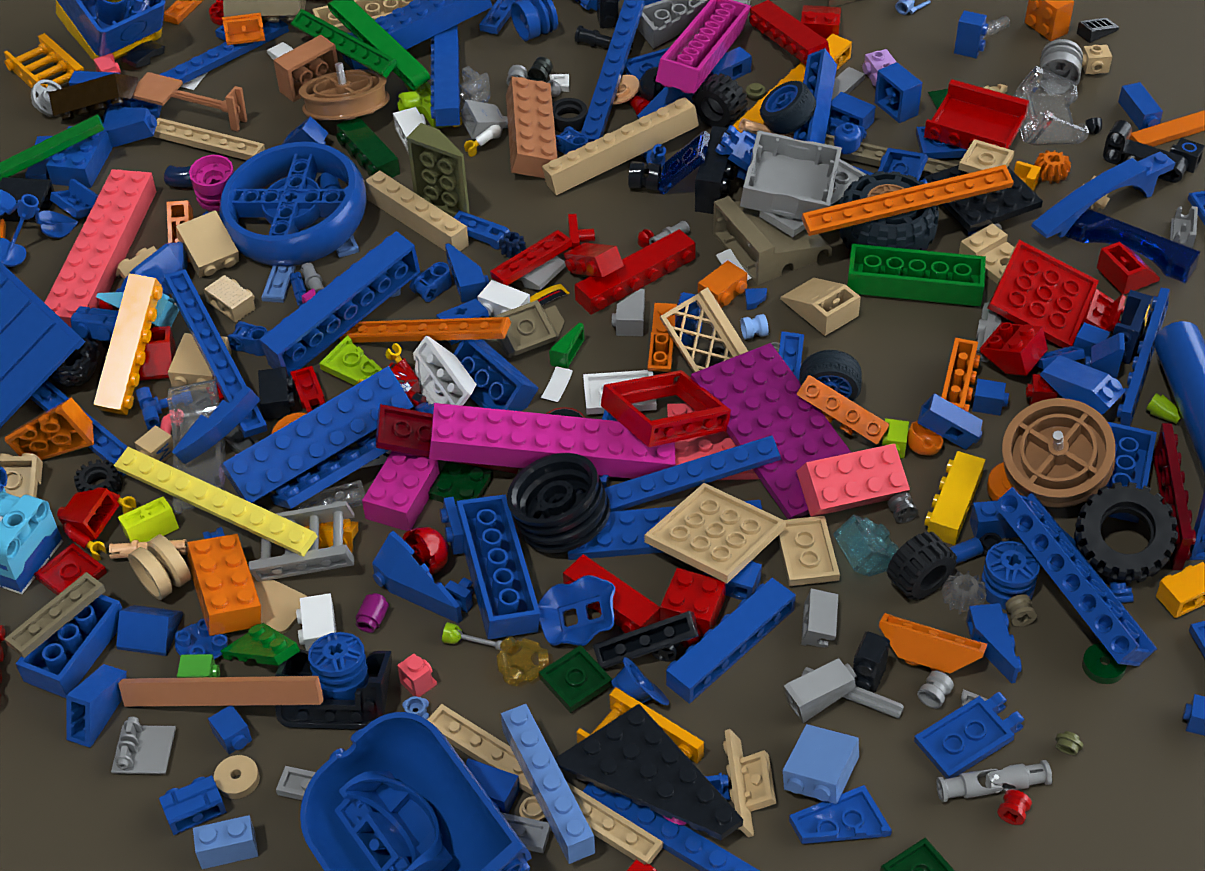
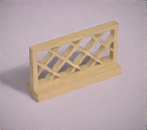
(714, 317)

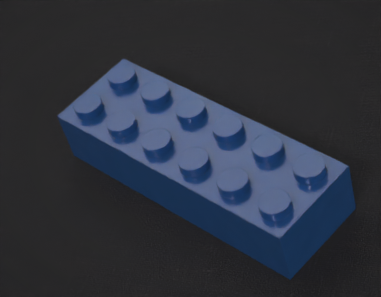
(498, 567)

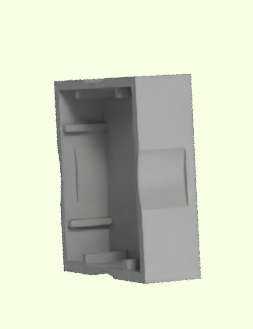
(789, 175)

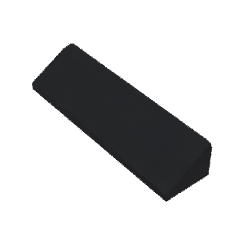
(646, 639)

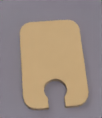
(277, 604)

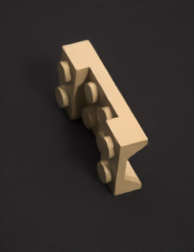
(992, 244)

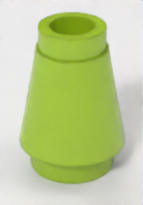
(1163, 408)

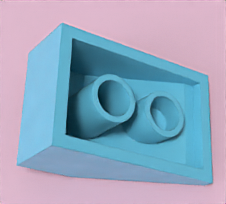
(165, 307)

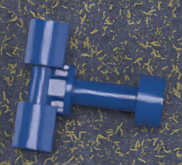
(150, 407)

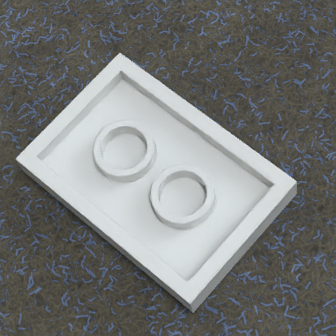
(594, 388)

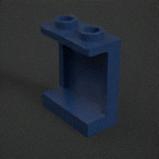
(1132, 322)

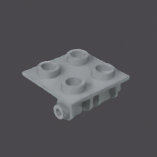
(143, 748)

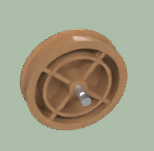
(344, 94)
(1059, 452)

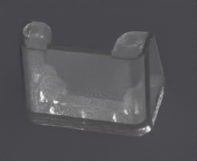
(1048, 110)

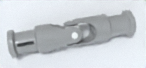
(1010, 777)

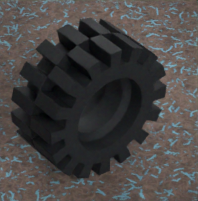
(98, 471)

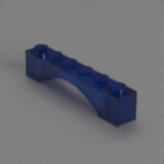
(1171, 257)

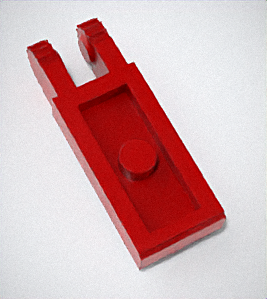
(308, 388)

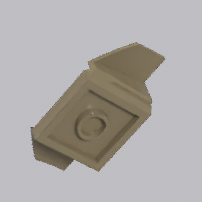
(529, 329)

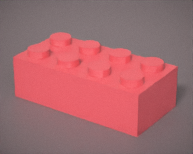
(852, 480)

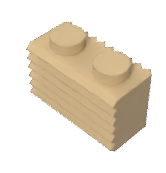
(230, 298)

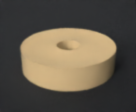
(241, 786)

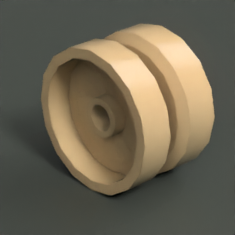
(159, 567)

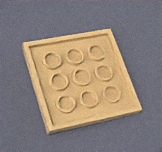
(715, 532)

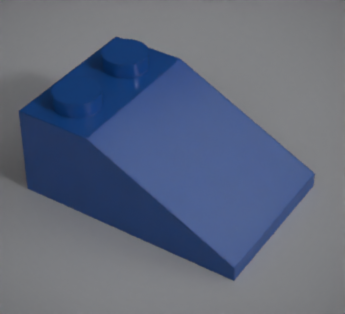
(1082, 383)

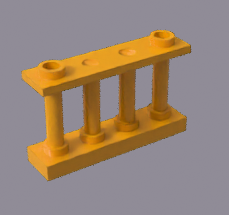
(54, 54)
(622, 702)

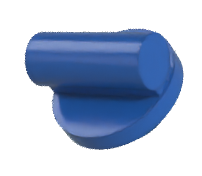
(1122, 592)

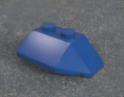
(166, 260)

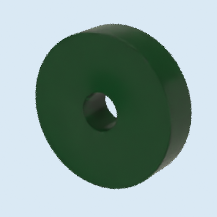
(1099, 672)

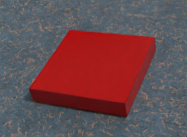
(67, 568)

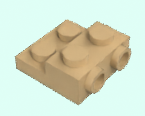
(23, 473)

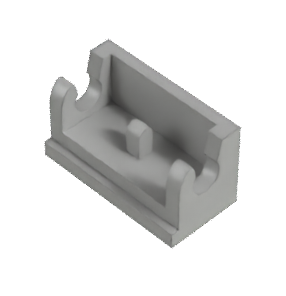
(1184, 227)
(819, 618)

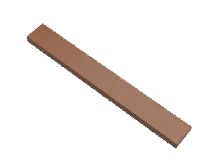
(221, 691)

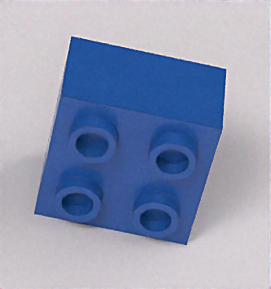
(898, 92)

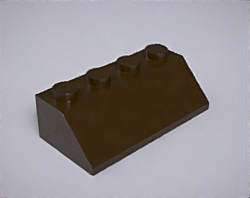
(92, 95)

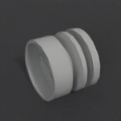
(1062, 58)

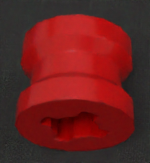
(1014, 807)

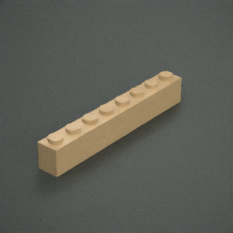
(620, 145)

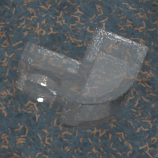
(475, 86)

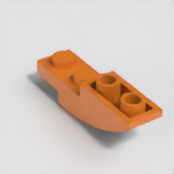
(661, 343)

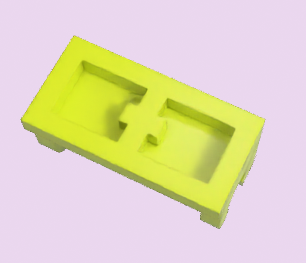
(149, 521)

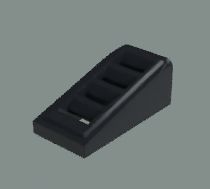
(1096, 29)

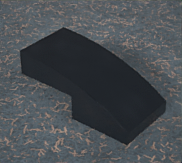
(142, 54)

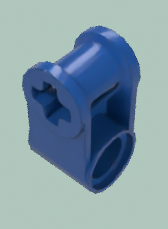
(570, 140)
(434, 281)
(247, 338)

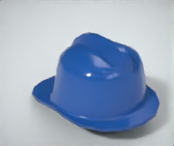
(637, 685)

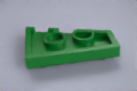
(263, 645)

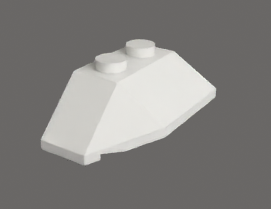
(441, 374)

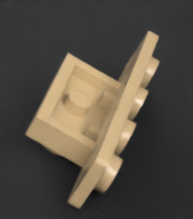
(750, 780)

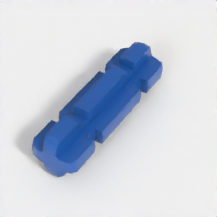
(298, 286)

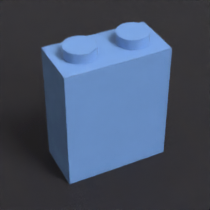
(821, 763)

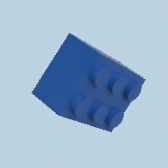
(80, 161)

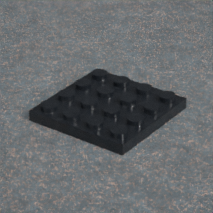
(990, 207)

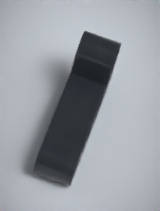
(1120, 149)

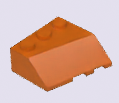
(54, 432)

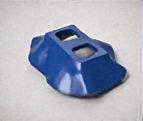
(576, 596)

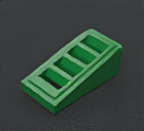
(567, 347)

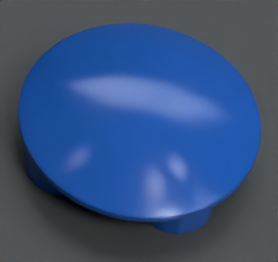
(196, 640)

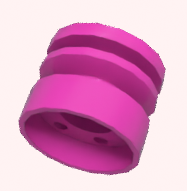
(209, 178)

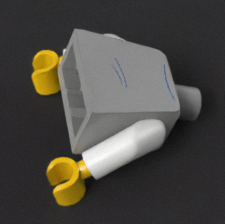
(482, 123)

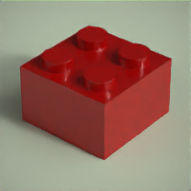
(696, 594)

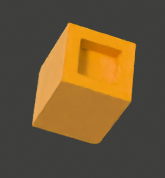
(1027, 173)

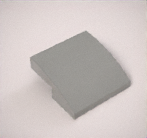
(543, 274)

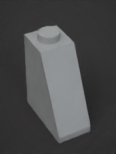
(819, 688)

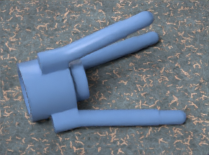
(906, 6)

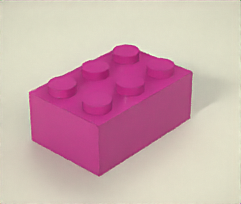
(400, 490)

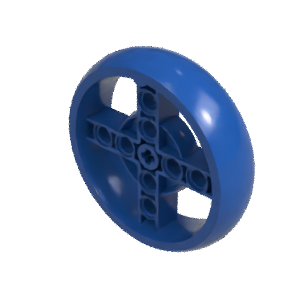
(293, 203)

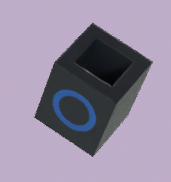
(1191, 151)

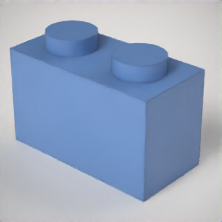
(225, 842)

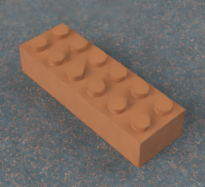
(530, 126)

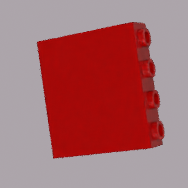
(976, 114)

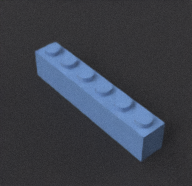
(548, 784)

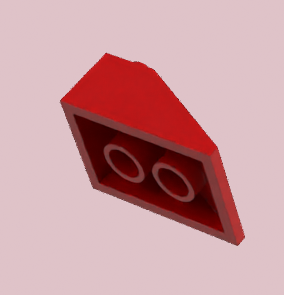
(822, 19)

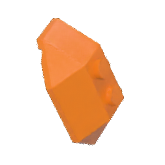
(930, 646)

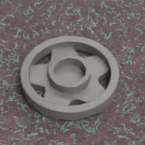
(43, 96)

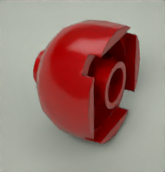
(429, 547)

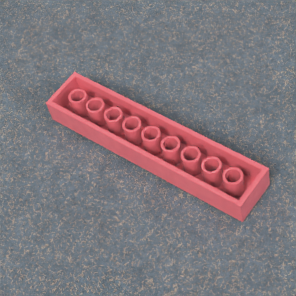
(102, 242)

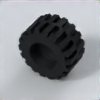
(720, 101)
(921, 565)

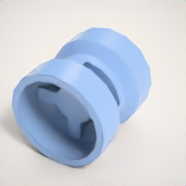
(754, 326)

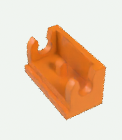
(243, 28)

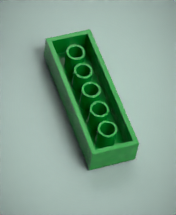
(917, 274)

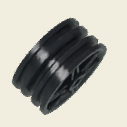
(559, 502)

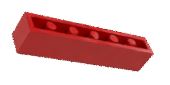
(786, 30)
(638, 271)

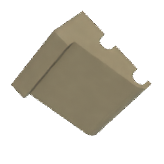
(760, 245)

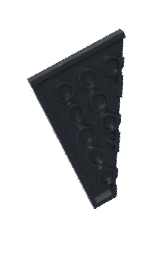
(645, 765)

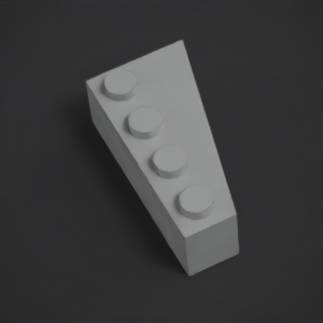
(667, 19)

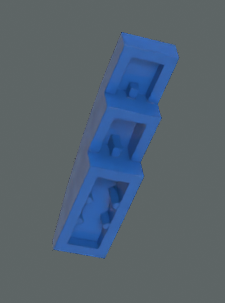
(210, 430)

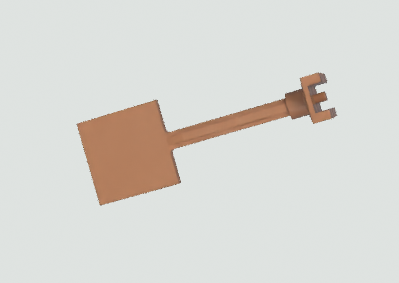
(159, 89)

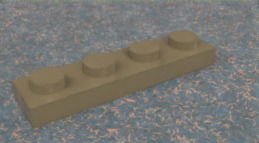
(54, 615)

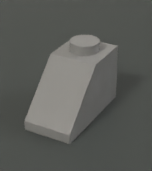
(630, 315)

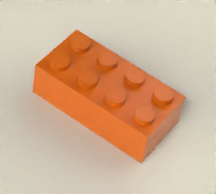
(223, 584)

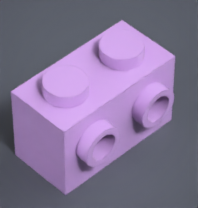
(876, 61)

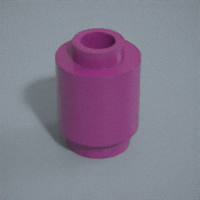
(371, 612)

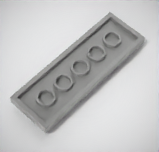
(844, 177)

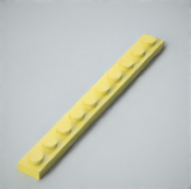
(216, 501)

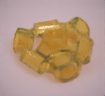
(513, 664)

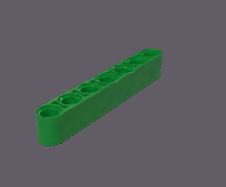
(371, 33)

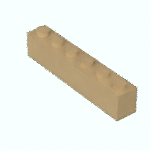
(415, 212)

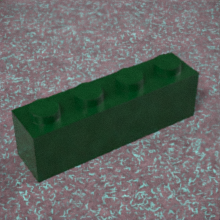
(367, 148)

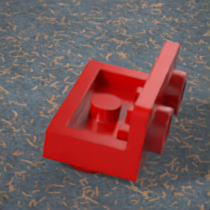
(1104, 311)

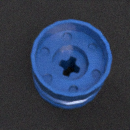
(533, 18)
(1009, 572)
(340, 664)

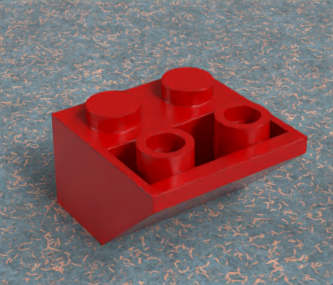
(1125, 268)
(1015, 347)
(158, 354)

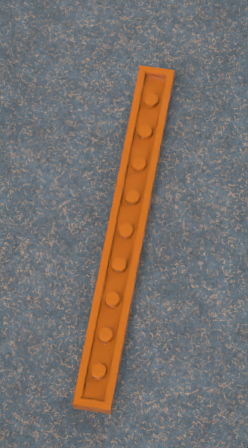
(906, 200)

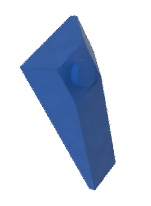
(404, 577)

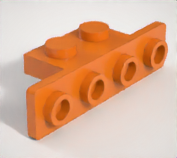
(842, 410)

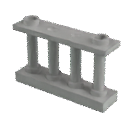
(315, 559)

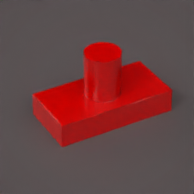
(578, 235)

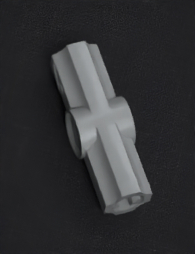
(987, 325)

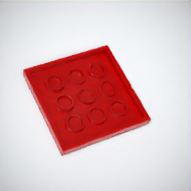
(1043, 293)

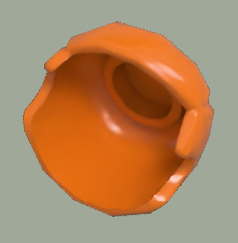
(923, 440)

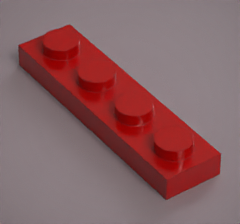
(531, 258)

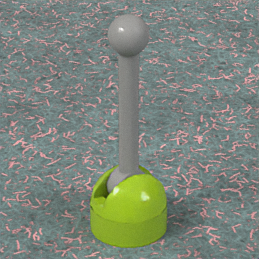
(453, 634)

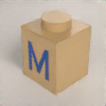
(156, 444)

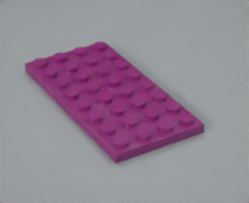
(766, 403)

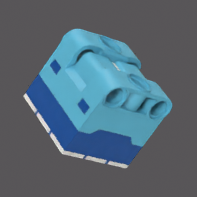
(26, 539)

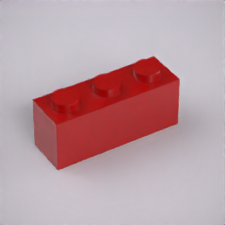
(593, 259)

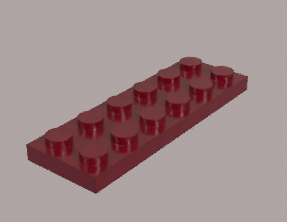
(410, 433)
(1171, 487)

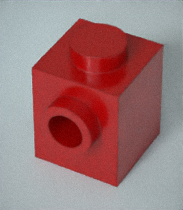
(1039, 390)

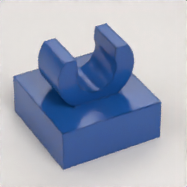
(461, 593)

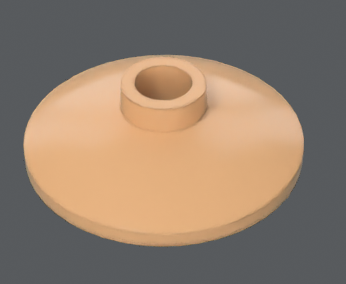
(627, 89)

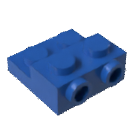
(904, 162)

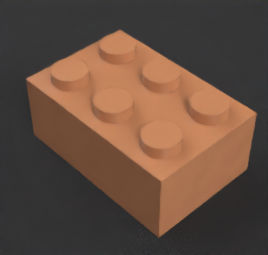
(304, 64)

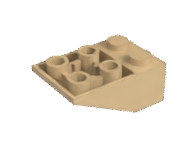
(824, 304)

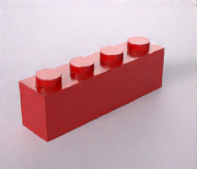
(629, 606)

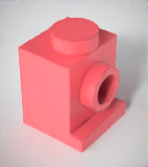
(106, 64)
(416, 675)

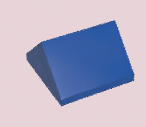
(147, 629)

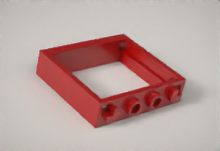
(709, 418)

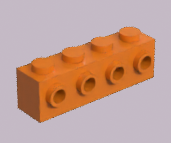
(961, 373)

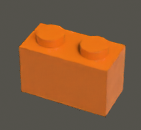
(725, 283)

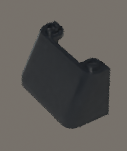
(338, 714)

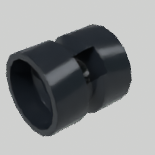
(637, 175)

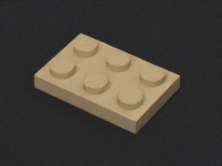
(808, 551)

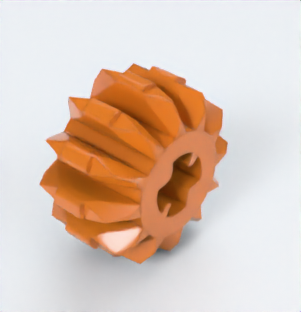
(1053, 166)

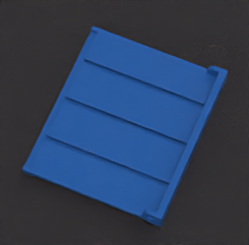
(31, 343)

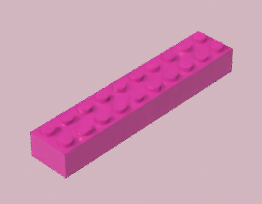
(702, 45)
(523, 437)

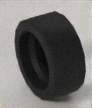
(569, 105)

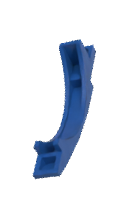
(1138, 174)

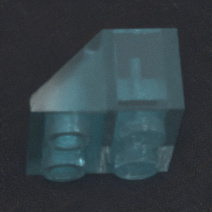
(866, 545)

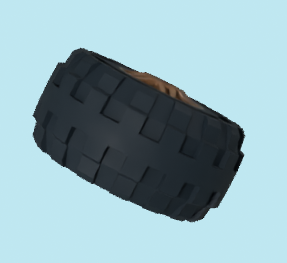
(906, 230)

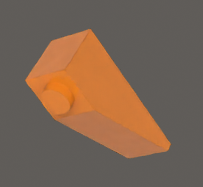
(177, 213)

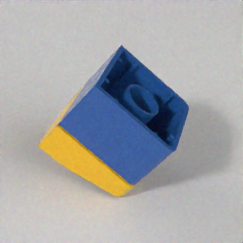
(101, 27)

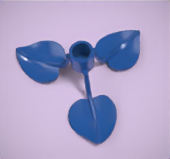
(52, 225)

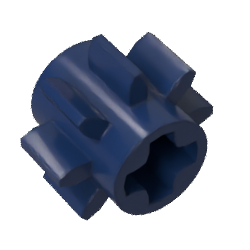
(512, 244)

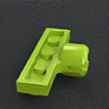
(420, 99)

